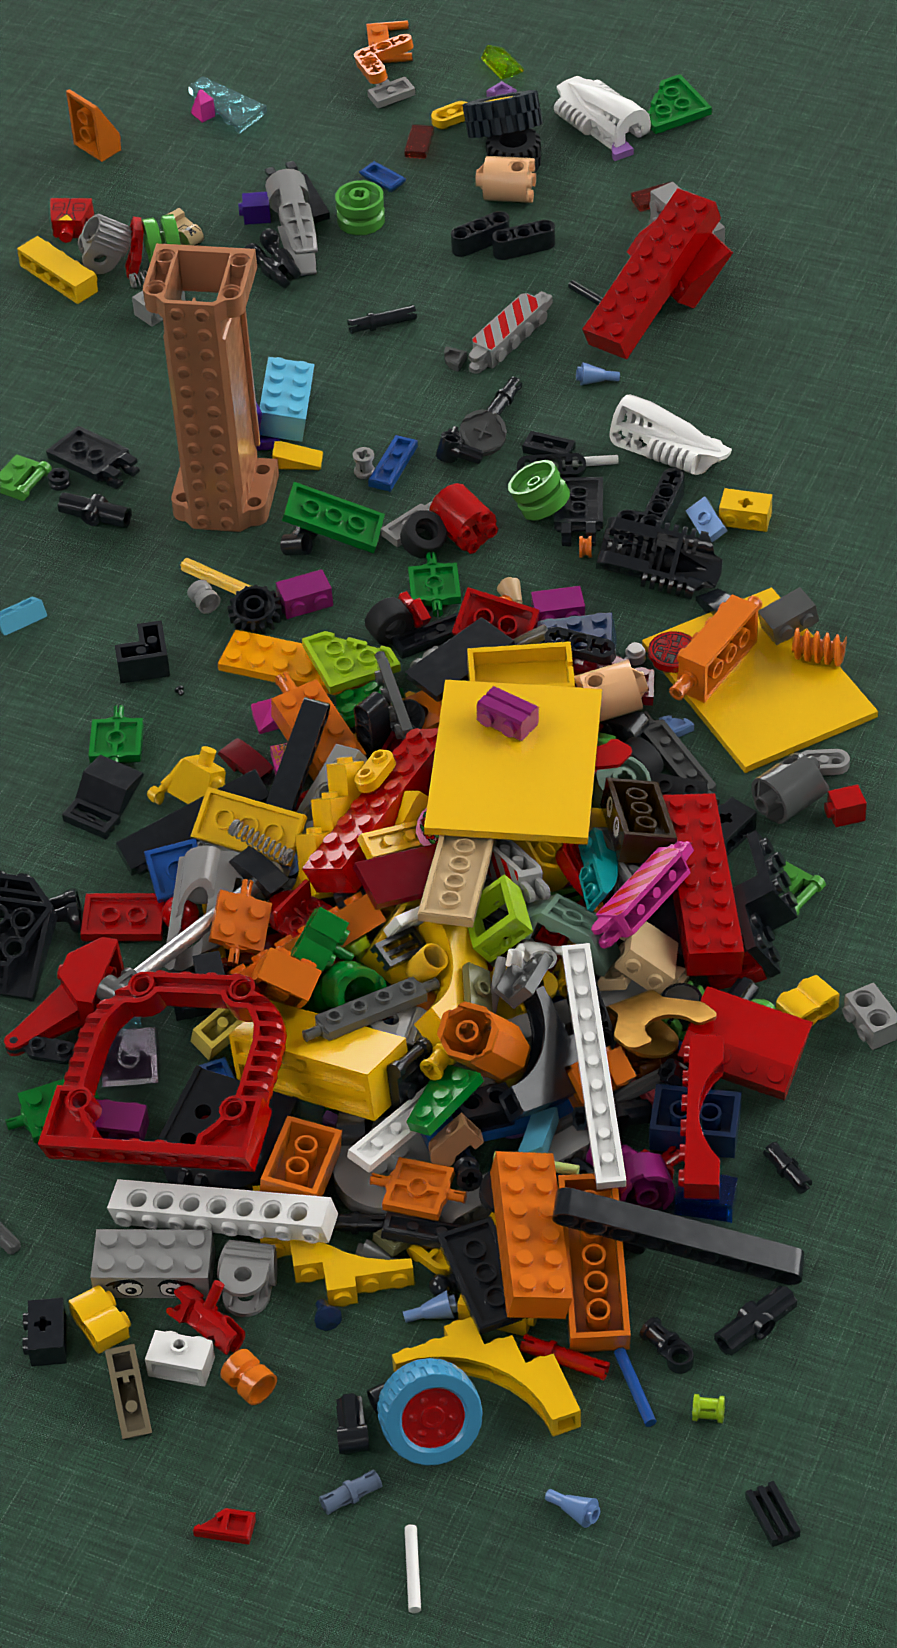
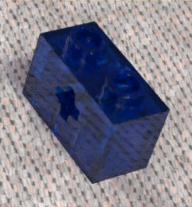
(713, 1209)

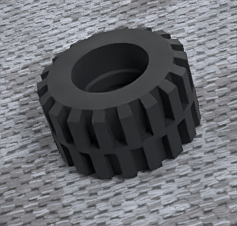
(516, 144)

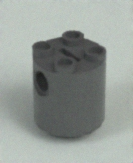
(789, 787)

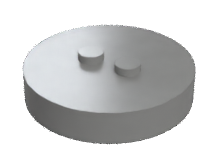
(353, 1182)

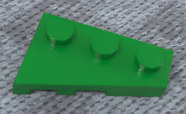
(442, 1099)

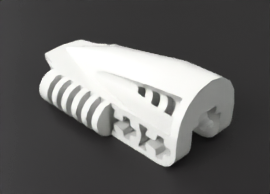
(593, 105)
(666, 436)

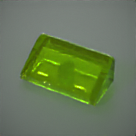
(501, 62)

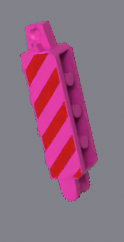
(643, 893)

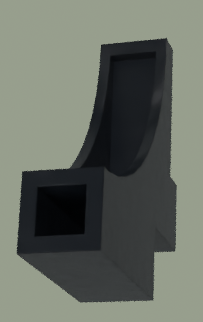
(552, 1054)

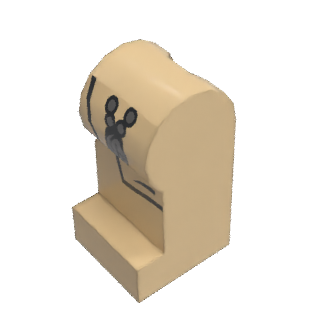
(188, 232)

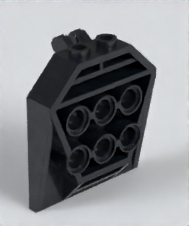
(19, 903)
(201, 1098)

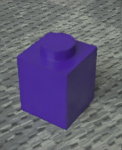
(255, 208)

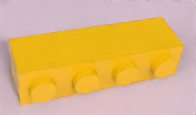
(57, 269)

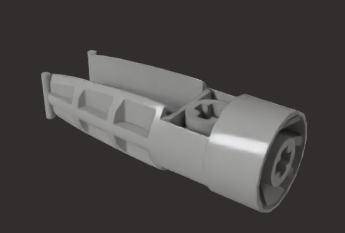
(290, 199)

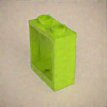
(514, 926)

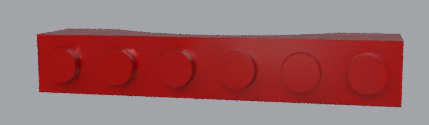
(702, 1165)

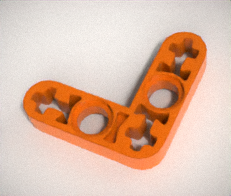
(370, 57)

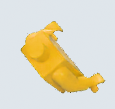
(190, 778)

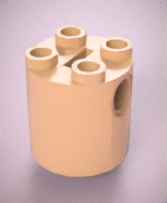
(507, 179)
(620, 687)

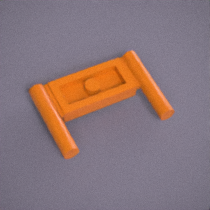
(379, 32)

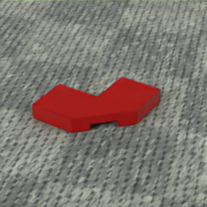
(135, 253)

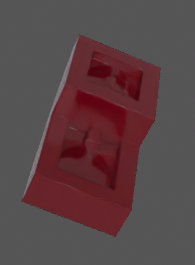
(244, 758)

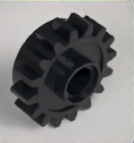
(255, 609)

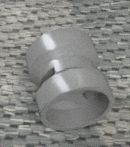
(203, 596)

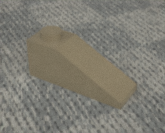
(128, 1391)

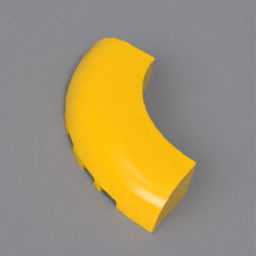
(459, 950)

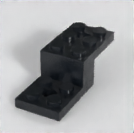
(764, 903)

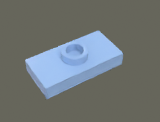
(706, 519)

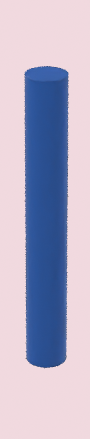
(635, 1387)

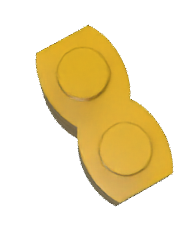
(810, 1000)
(99, 1318)

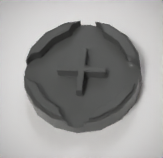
(483, 431)

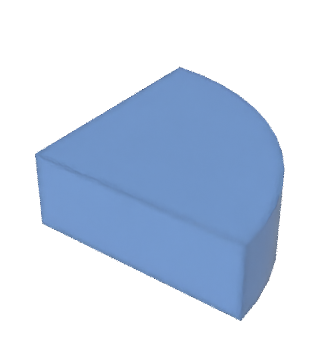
(679, 726)

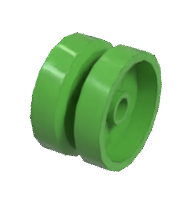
(360, 207)
(167, 235)
(539, 490)

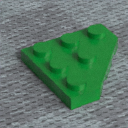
(676, 105)

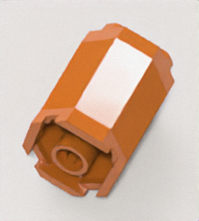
(483, 1041)

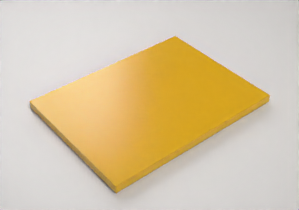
(776, 702)
(511, 786)

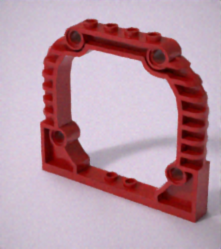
(228, 1143)

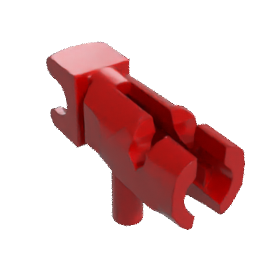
(206, 1318)

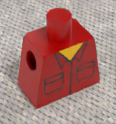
(70, 216)

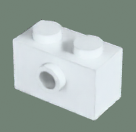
(180, 1358)

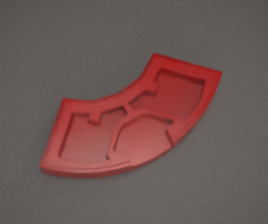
(417, 609)

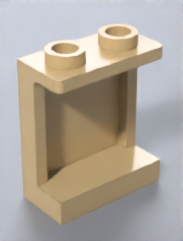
(649, 958)

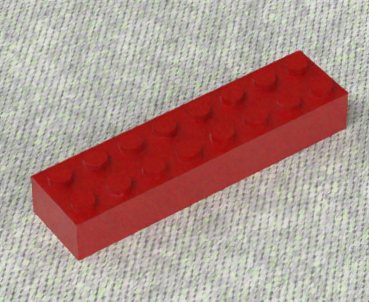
(651, 273)
(333, 862)
(706, 897)

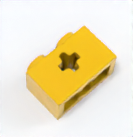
(745, 509)

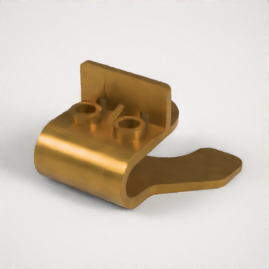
(640, 1023)

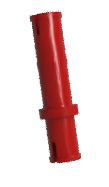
(565, 1356)

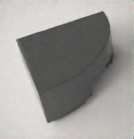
(454, 358)

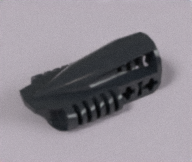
(660, 556)

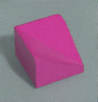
(203, 106)
(262, 716)

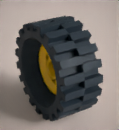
(502, 114)

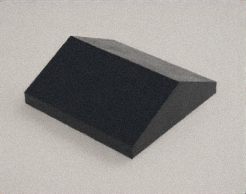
(108, 784)

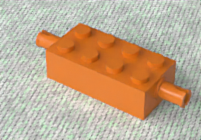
(717, 648)
(286, 709)

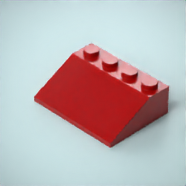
(701, 271)
(759, 1042)

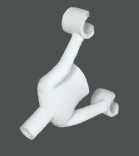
(530, 949)

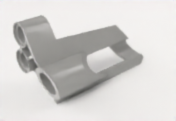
(199, 880)

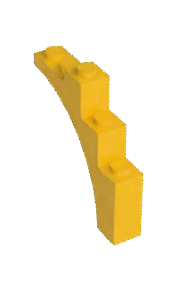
(328, 811)
(343, 1272)
(501, 1362)

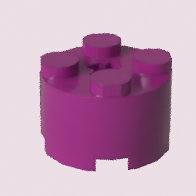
(646, 1181)

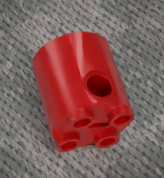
(465, 517)

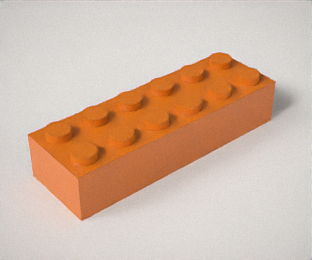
(359, 914)
(528, 1239)
(598, 1281)

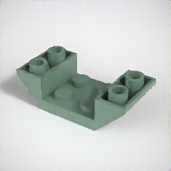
(574, 922)

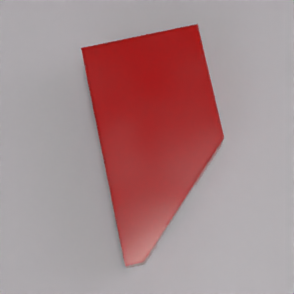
(228, 1526)

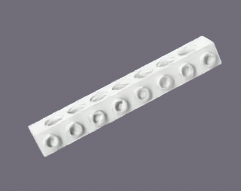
(223, 1211)

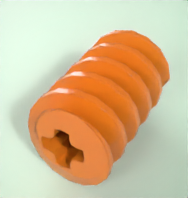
(818, 647)

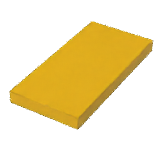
(222, 808)

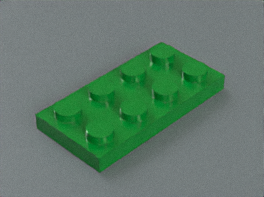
(333, 517)

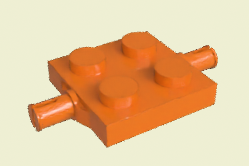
(240, 922)
(418, 1188)

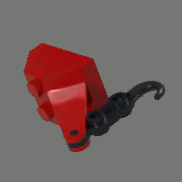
(67, 1004)

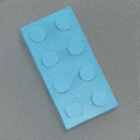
(285, 398)

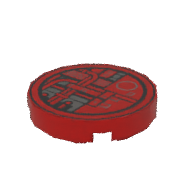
(665, 649)

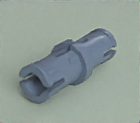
(350, 1492)

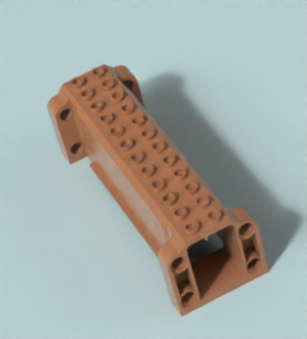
(212, 385)

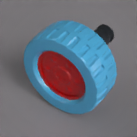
(429, 1411)

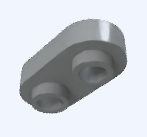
(831, 760)

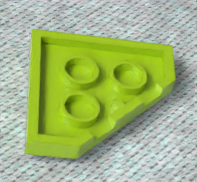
(343, 661)

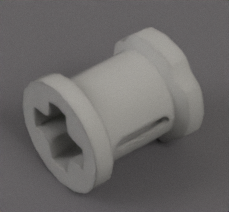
(363, 463)

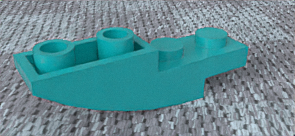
(599, 869)

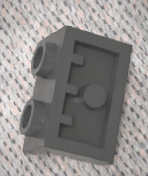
(520, 983)

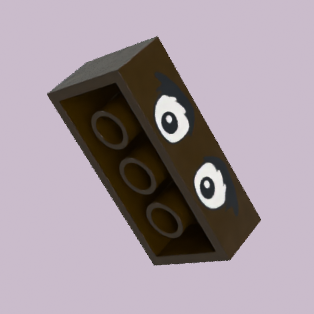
(636, 819)

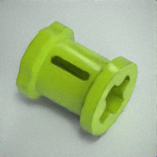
(708, 1408)

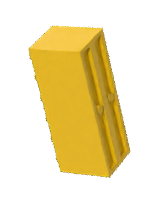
(335, 1073)

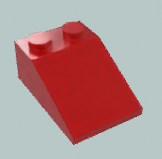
(504, 614)

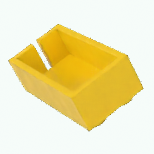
(523, 664)

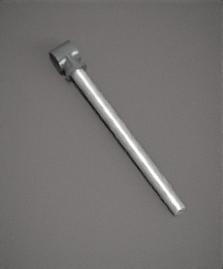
(168, 952)

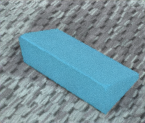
(21, 615)
(540, 1131)

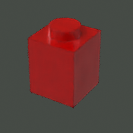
(846, 806)

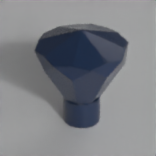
(327, 1316)

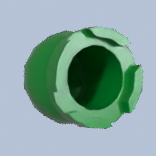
(348, 982)

